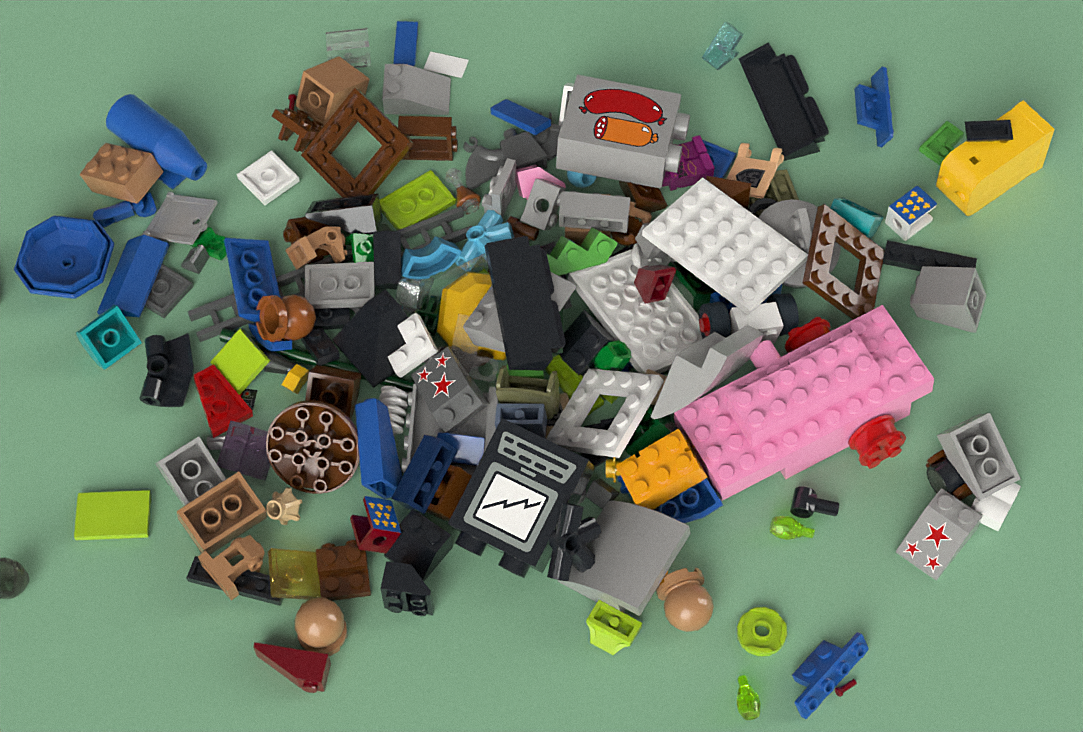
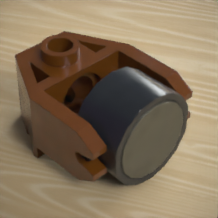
(945, 476)

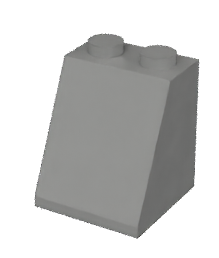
(949, 296)

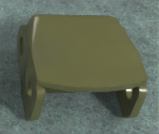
(529, 391)

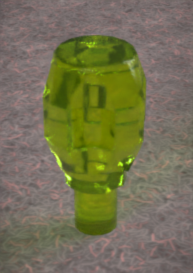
(788, 528)
(747, 700)

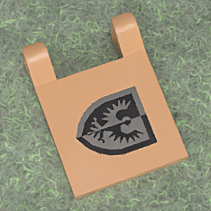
(755, 171)

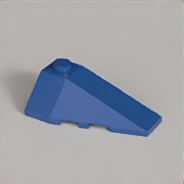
(693, 503)

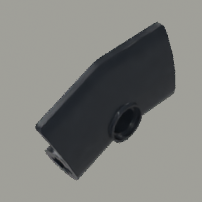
(172, 383)

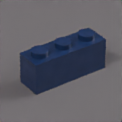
(424, 474)

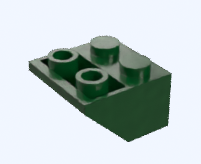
(649, 432)

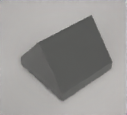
(196, 259)
(601, 493)

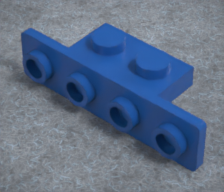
(874, 106)
(825, 670)

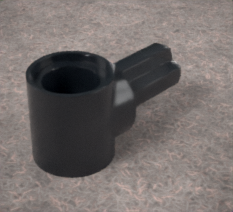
(806, 503)

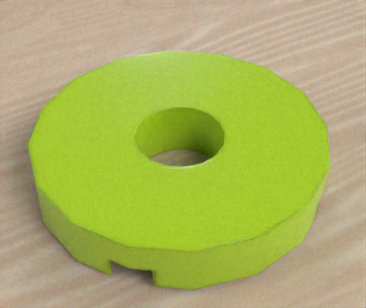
(758, 644)

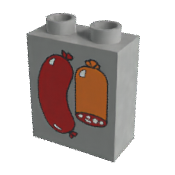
(621, 132)

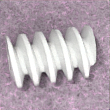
(396, 402)

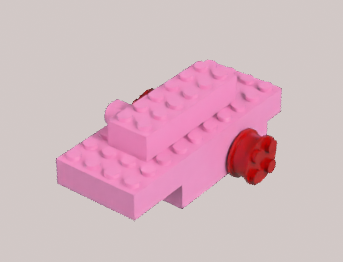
(809, 404)

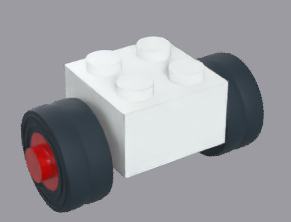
(772, 318)

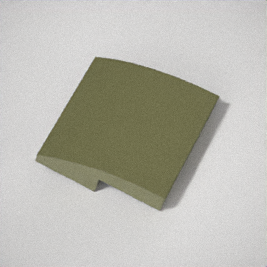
(780, 189)

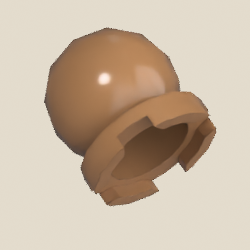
(686, 602)
(320, 626)

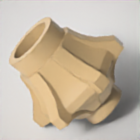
(284, 506)

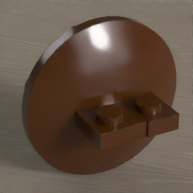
(313, 446)

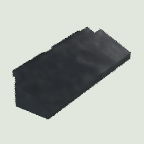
(781, 97)
(524, 304)

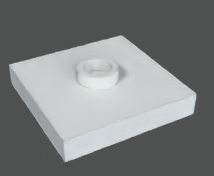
(268, 177)

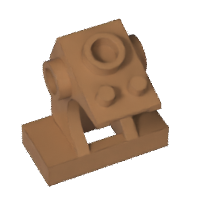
(304, 249)
(224, 573)

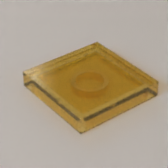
(293, 574)

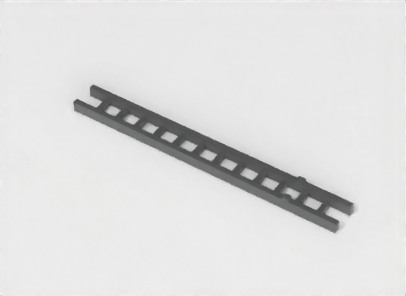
(296, 275)

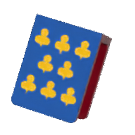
(379, 524)

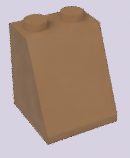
(327, 86)

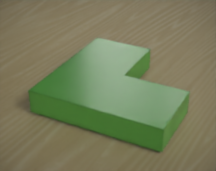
(941, 142)

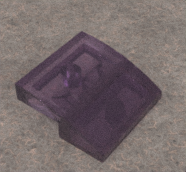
(245, 451)

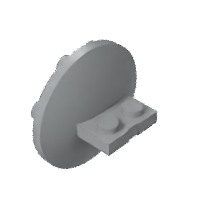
(795, 222)

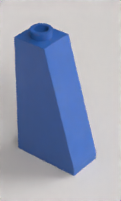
(377, 448)

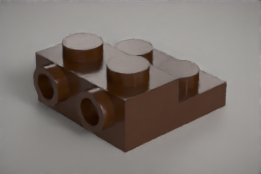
(301, 227)
(342, 571)

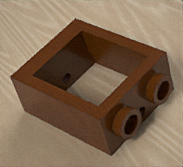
(429, 148)

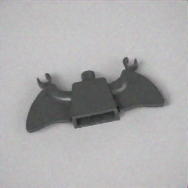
(523, 148)

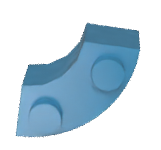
(429, 260)

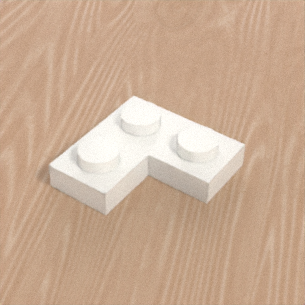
(417, 349)

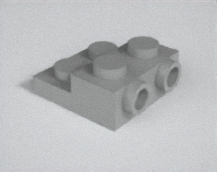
(501, 188)

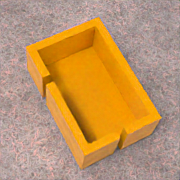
(661, 471)

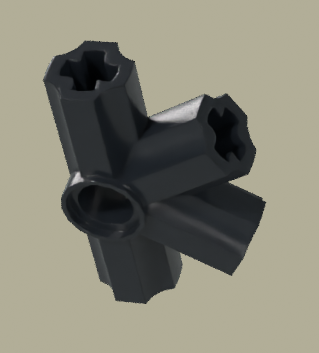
(569, 542)

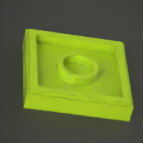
(240, 360)

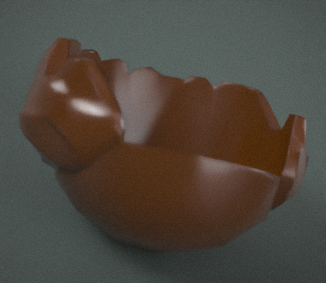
(628, 238)

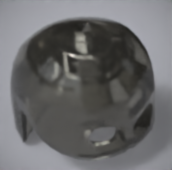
(13, 578)

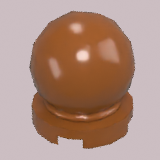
(285, 317)

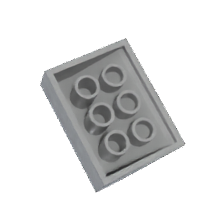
(484, 324)

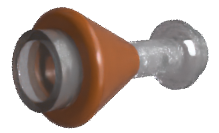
(465, 197)

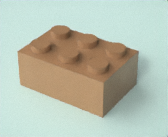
(121, 172)
(222, 514)

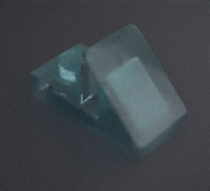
(723, 46)

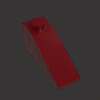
(303, 668)

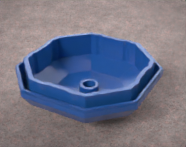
(63, 242)

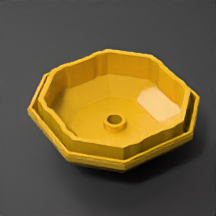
(462, 298)

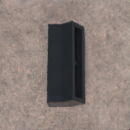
(387, 259)

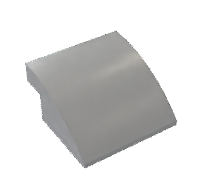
(704, 368)
(629, 556)

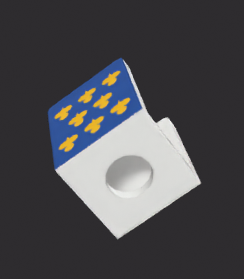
(910, 213)

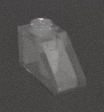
(411, 293)

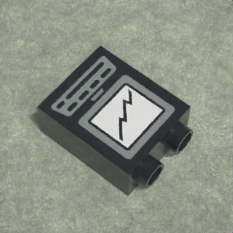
(518, 497)

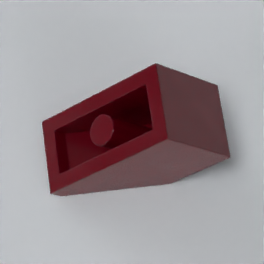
(654, 282)

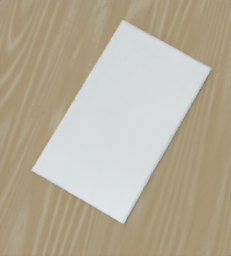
(446, 64)

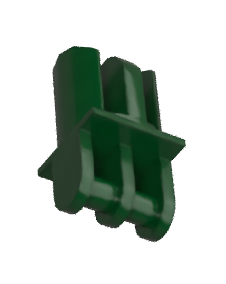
(430, 313)

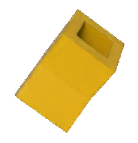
(296, 378)

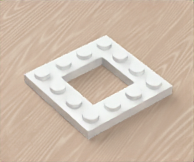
(638, 389)

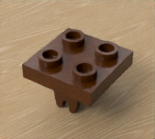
(299, 123)

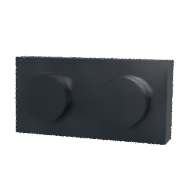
(320, 346)

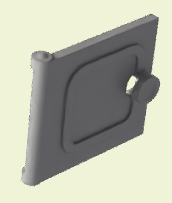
(177, 216)

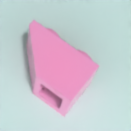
(527, 175)

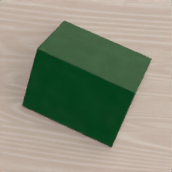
(691, 287)

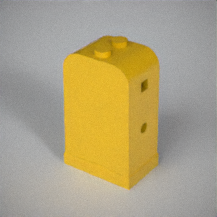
(985, 170)

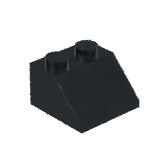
(583, 343)
(420, 544)

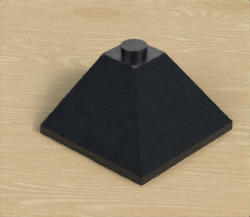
(373, 337)

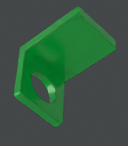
(361, 247)

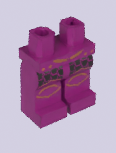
(693, 165)

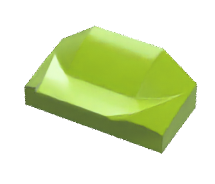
(611, 628)

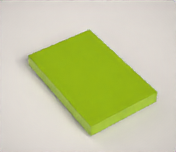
(416, 201)
(112, 515)

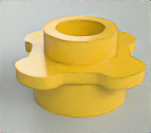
(611, 469)

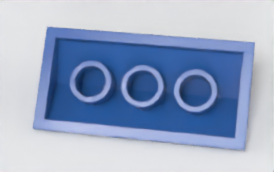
(251, 274)
(134, 275)

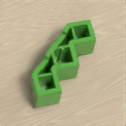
(570, 257)

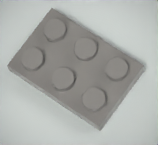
(339, 284)

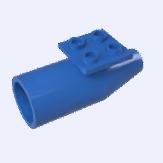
(153, 133)

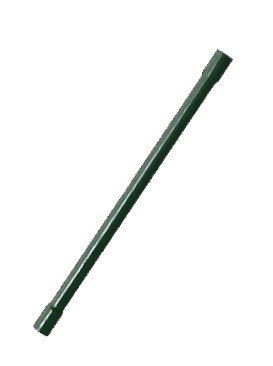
(305, 357)

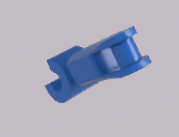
(125, 209)

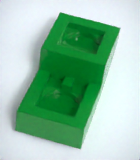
(212, 242)

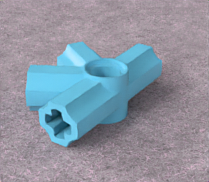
(488, 230)

